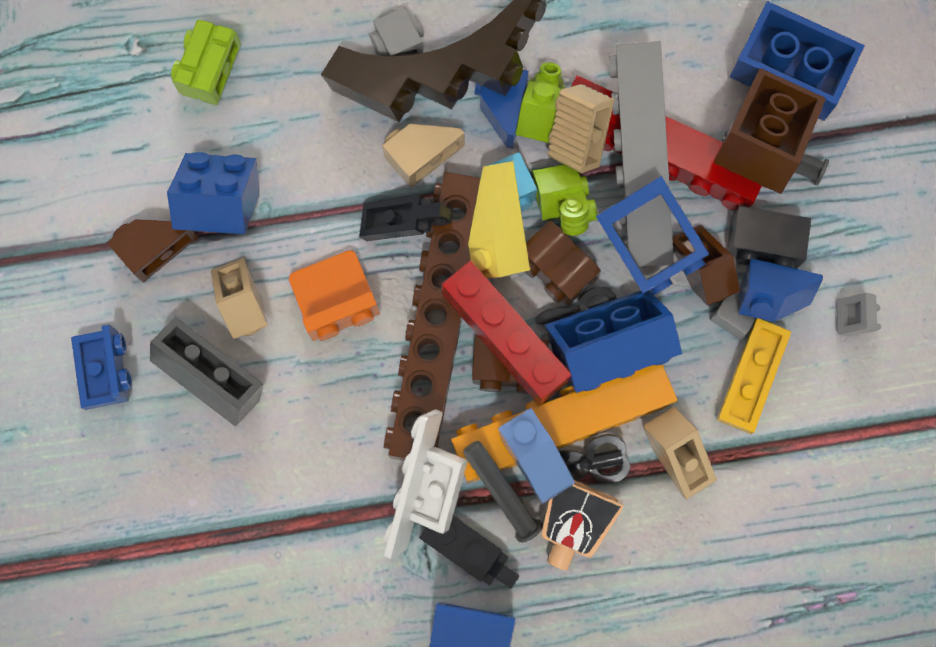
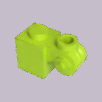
(538, 103)
(563, 195)

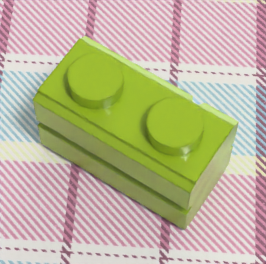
(206, 61)

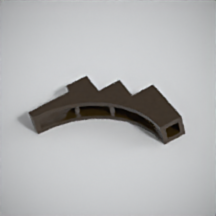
(441, 74)

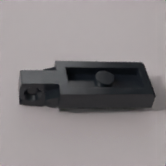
(402, 217)
(471, 553)

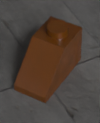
(149, 245)
(718, 275)

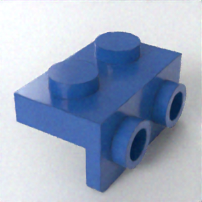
(101, 368)

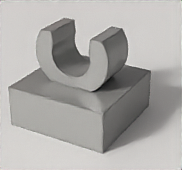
(857, 314)

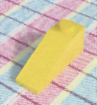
(497, 228)

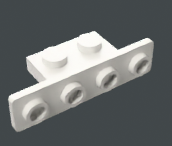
(428, 487)

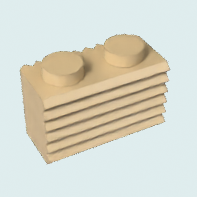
(580, 127)

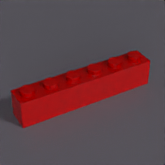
(692, 160)

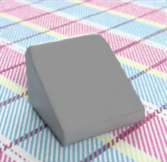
(729, 319)

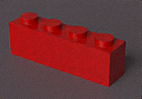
(505, 333)

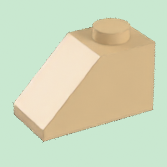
(421, 149)
(238, 298)
(680, 452)

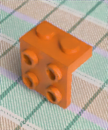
(333, 296)

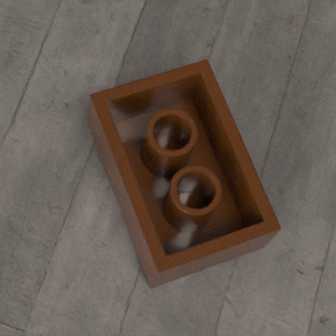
(770, 131)

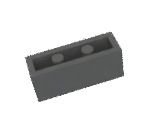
(205, 371)

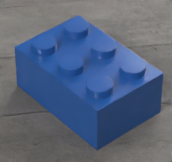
(799, 53)
(614, 339)

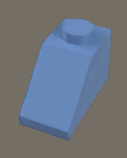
(536, 455)

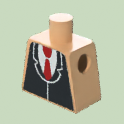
(578, 522)

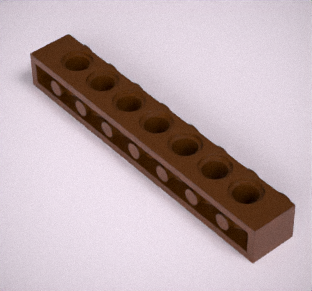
(454, 192)

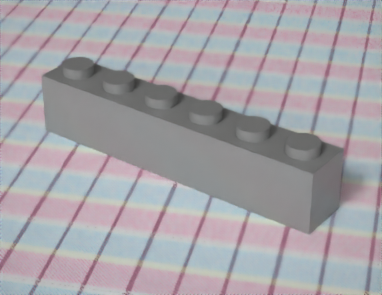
(643, 148)

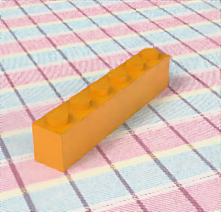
(577, 414)

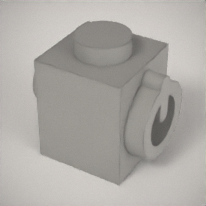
(397, 34)

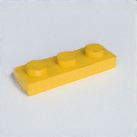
(754, 376)

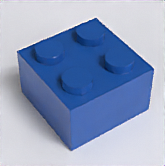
(213, 193)

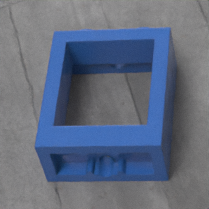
(631, 203)

